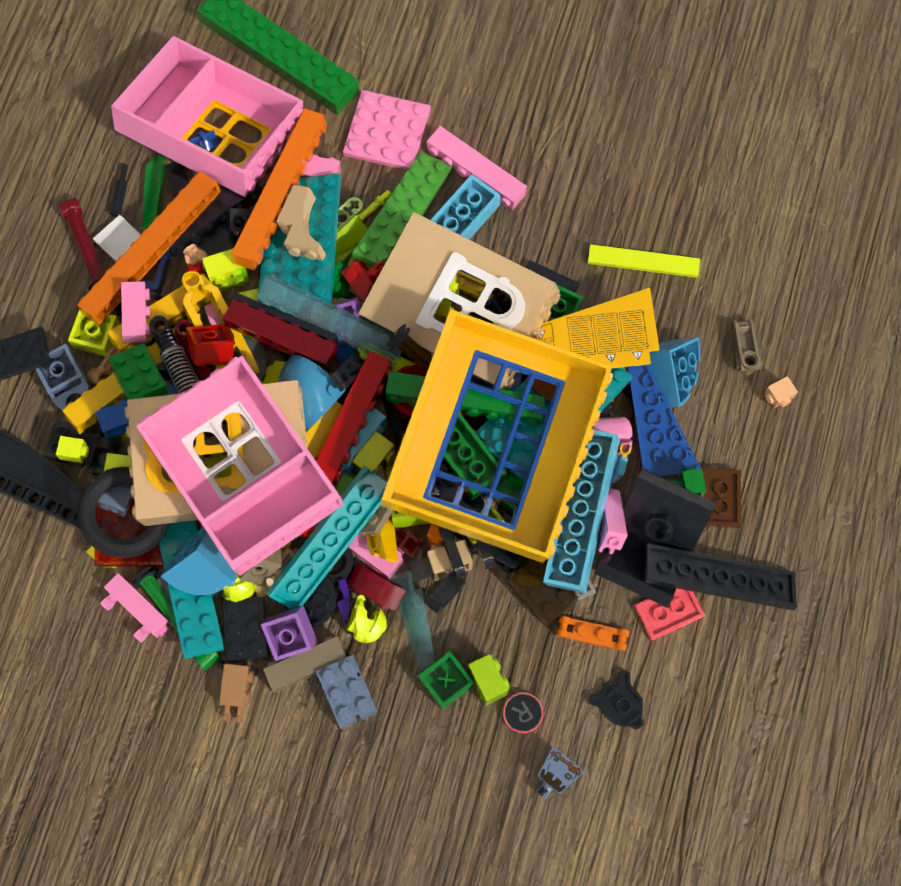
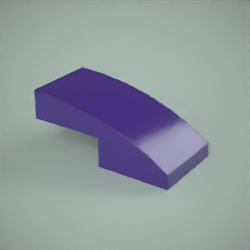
(345, 605)

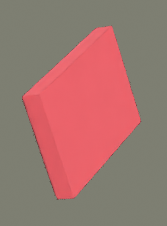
(662, 620)

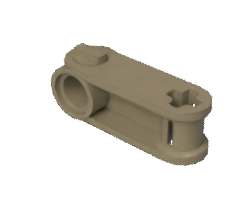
(746, 346)

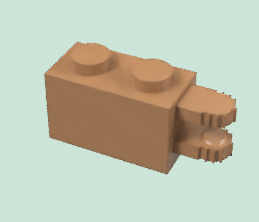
(235, 689)

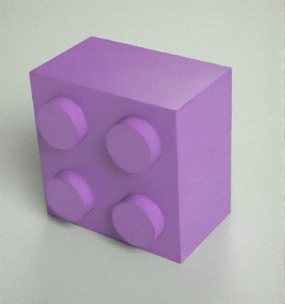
(289, 633)

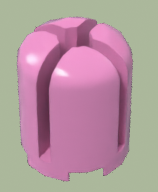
(618, 426)

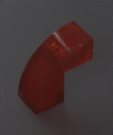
(407, 543)

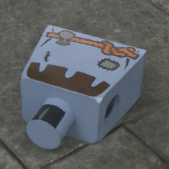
(557, 773)

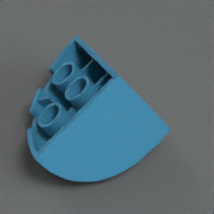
(676, 368)
(317, 388)
(199, 567)

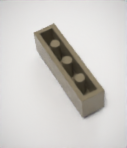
(303, 665)

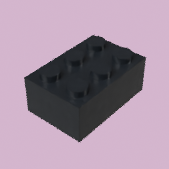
(244, 632)

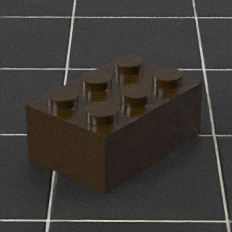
(543, 600)

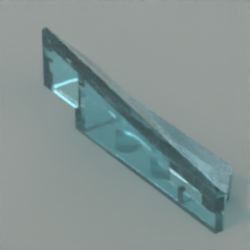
(415, 620)

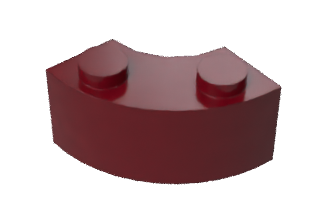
(376, 587)

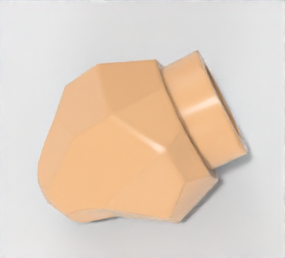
(194, 253)

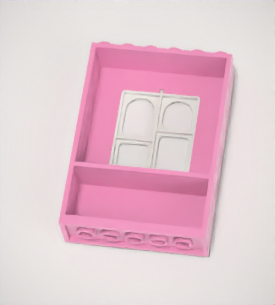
(269, 506)

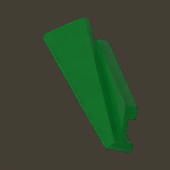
(153, 190)

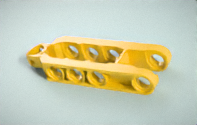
(198, 290)

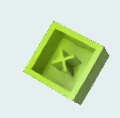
(488, 679)

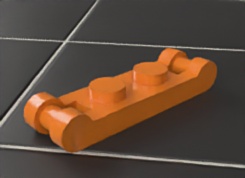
(592, 633)

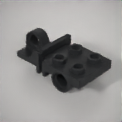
(94, 439)

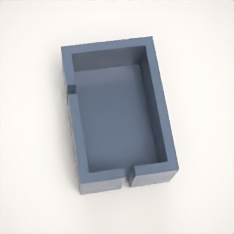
(346, 692)

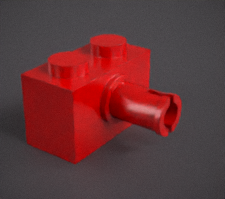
(362, 278)

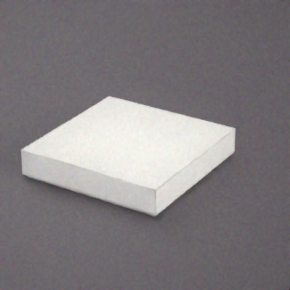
(116, 237)

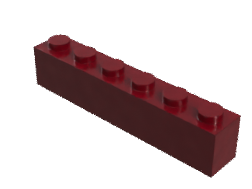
(279, 334)

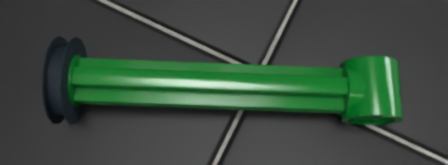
(163, 601)

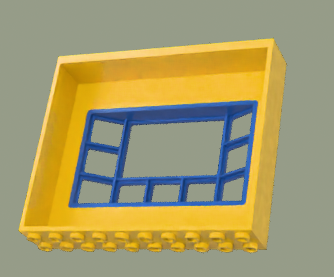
(557, 450)

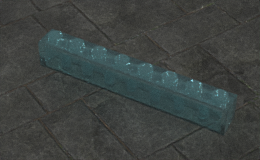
(328, 316)

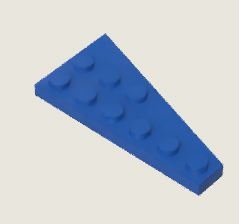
(660, 438)

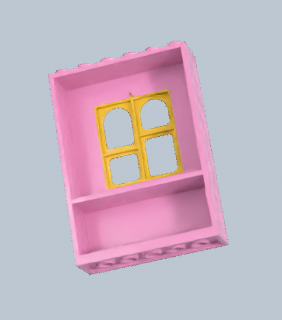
(179, 93)

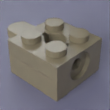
(264, 569)

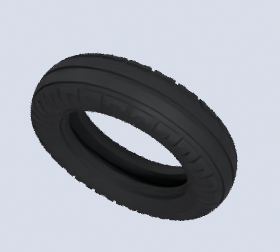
(95, 535)

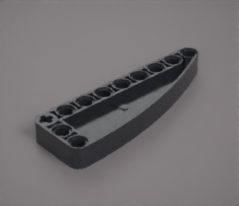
(37, 477)

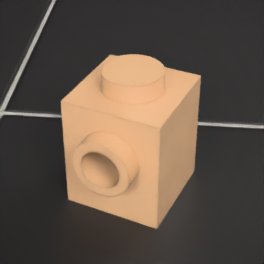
(780, 393)

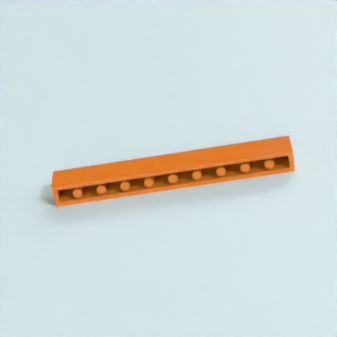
(286, 173)
(149, 247)

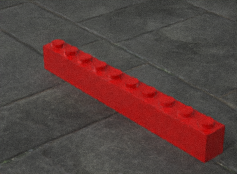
(352, 419)

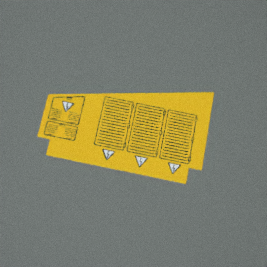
(610, 333)

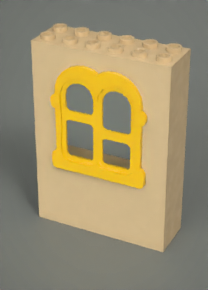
(160, 500)

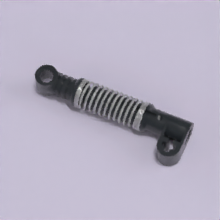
(174, 355)

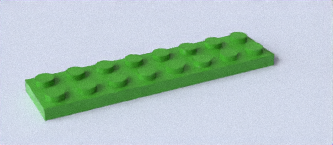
(411, 195)

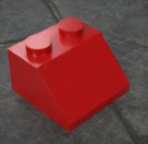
(210, 344)

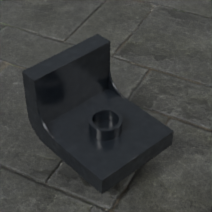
(658, 516)

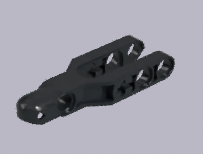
(447, 493)

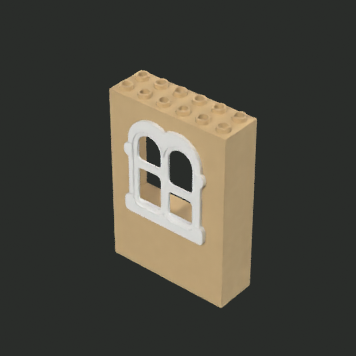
(420, 277)

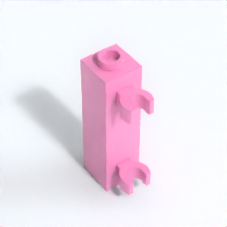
(613, 525)
(138, 606)

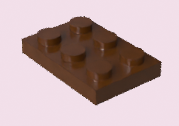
(724, 489)

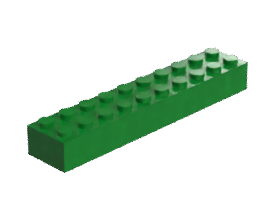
(280, 52)

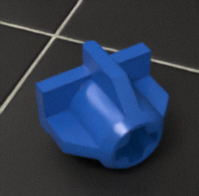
(206, 141)

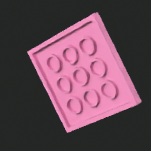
(387, 130)

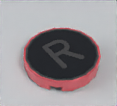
(523, 713)

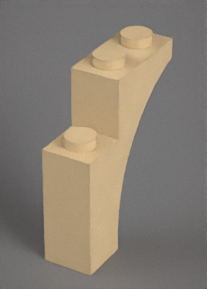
(295, 223)

